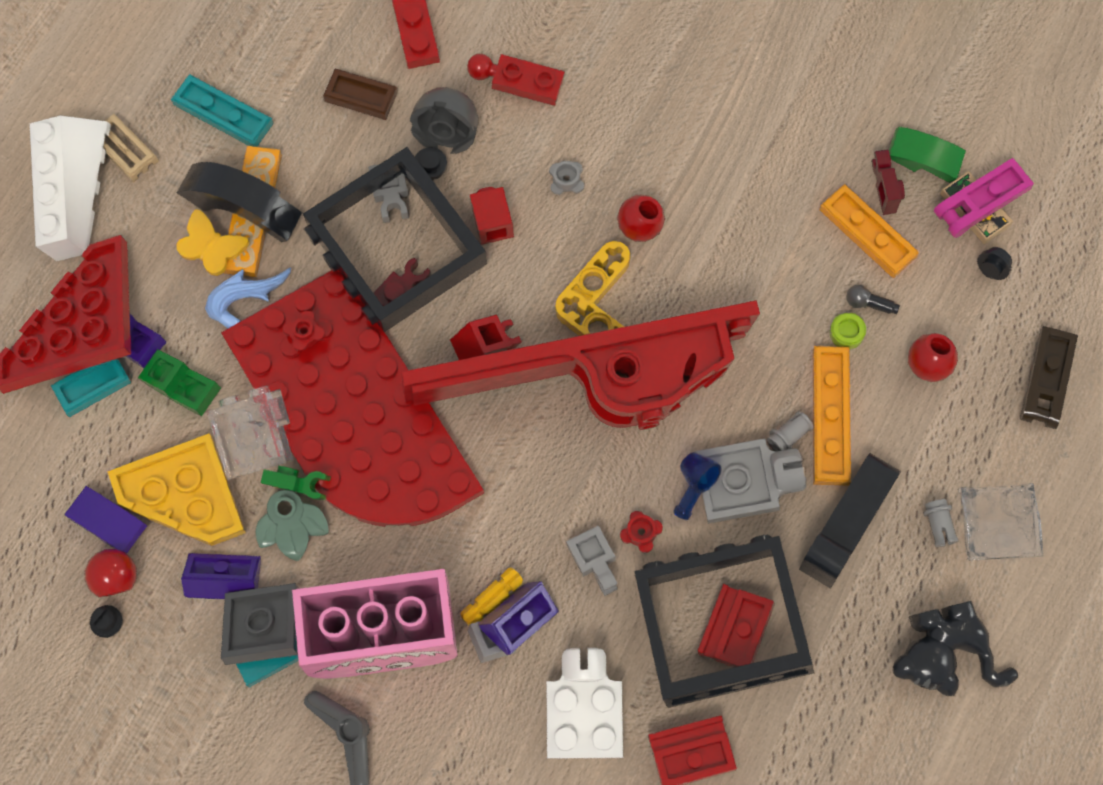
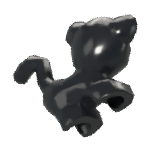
(932, 659)

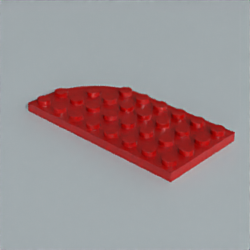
(351, 412)

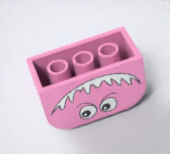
(374, 625)

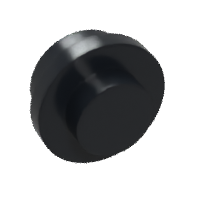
(432, 161)
(995, 263)

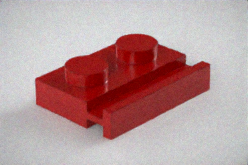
(736, 627)
(692, 752)

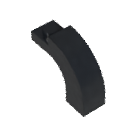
(230, 189)

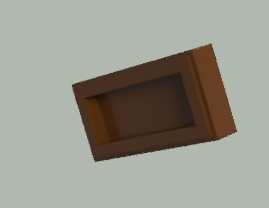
(360, 94)

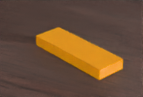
(869, 231)

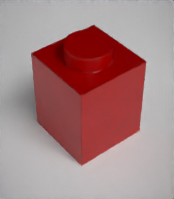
(491, 215)

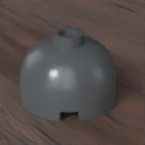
(445, 119)

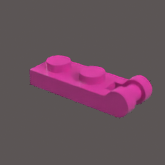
(984, 197)

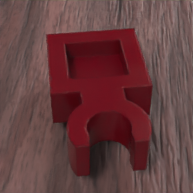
(888, 187)
(396, 285)

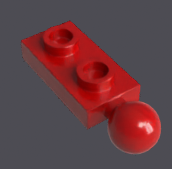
(518, 77)

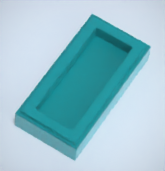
(90, 386)

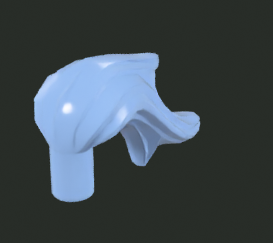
(238, 288)

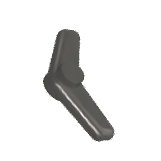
(350, 731)

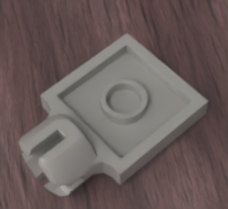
(751, 479)

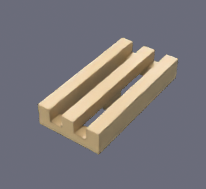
(139, 165)

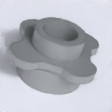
(569, 169)

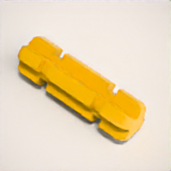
(492, 596)

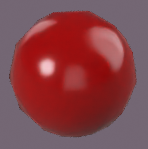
(641, 218)
(932, 357)
(110, 573)

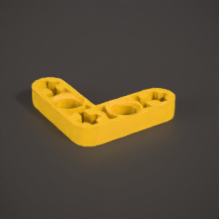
(587, 299)

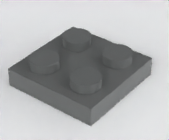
(259, 624)

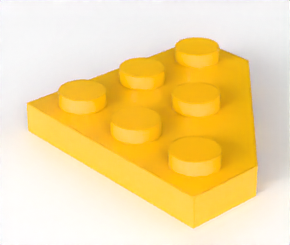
(181, 491)

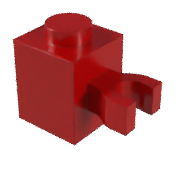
(483, 338)

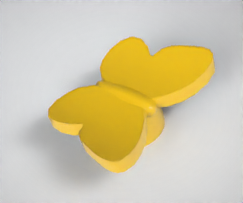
(208, 245)

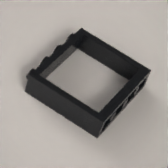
(412, 300)
(735, 678)

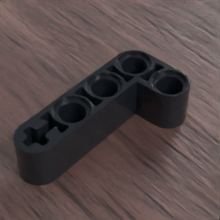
(849, 520)

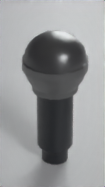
(860, 296)

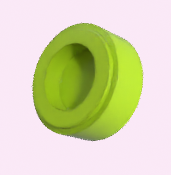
(847, 330)

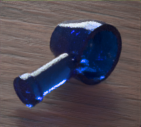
(700, 474)

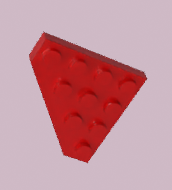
(79, 325)

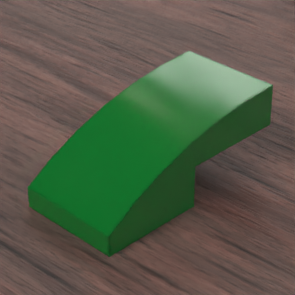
(921, 150)
(179, 382)

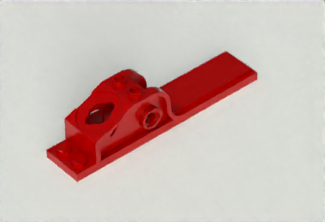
(648, 353)

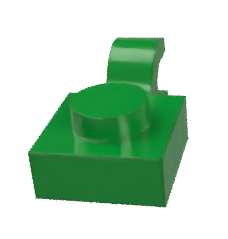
(288, 479)

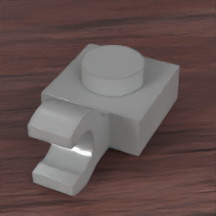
(593, 555)

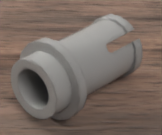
(789, 432)
(941, 520)

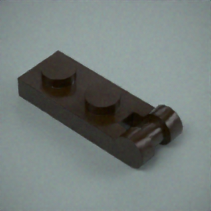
(1049, 376)

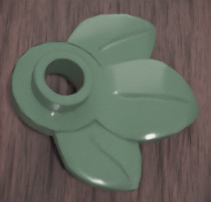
(292, 529)

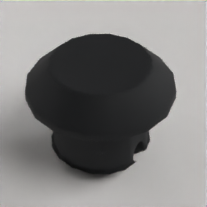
(106, 621)

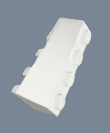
(64, 180)

